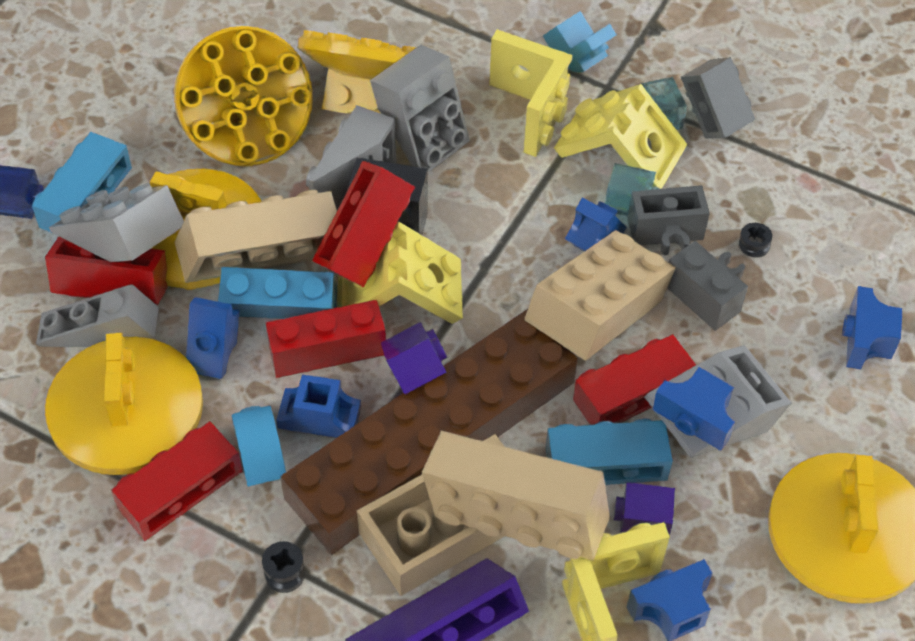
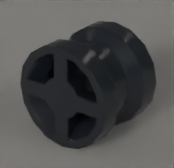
(288, 575)

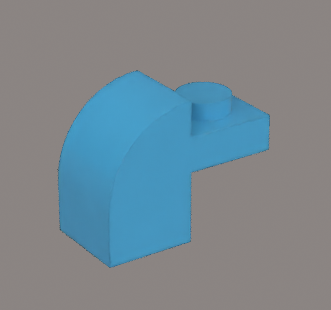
(578, 39)
(258, 444)

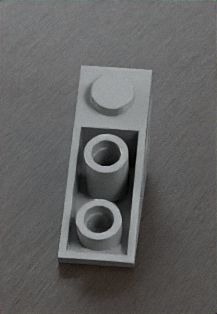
(89, 320)

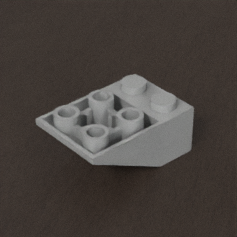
(425, 106)
(359, 136)
(121, 222)
(753, 403)

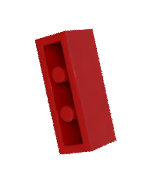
(363, 223)
(84, 274)
(326, 338)
(620, 387)
(176, 480)

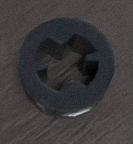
(751, 248)

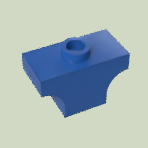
(593, 224)
(870, 328)
(211, 336)
(698, 407)
(318, 408)
(673, 600)

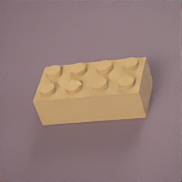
(253, 234)
(599, 294)
(517, 495)
(410, 538)

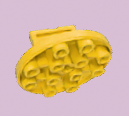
(350, 67)
(243, 95)
(195, 190)
(122, 403)
(846, 527)

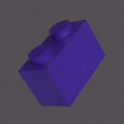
(414, 356)

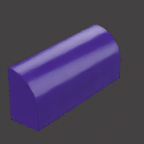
(456, 610)

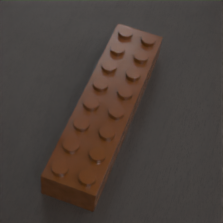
(476, 398)

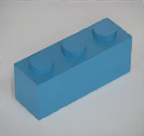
(93, 167)
(277, 292)
(621, 451)

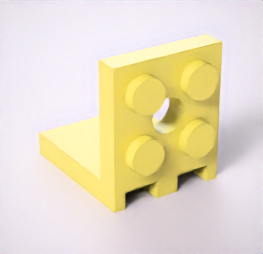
(543, 84)
(626, 123)
(414, 270)
(617, 561)

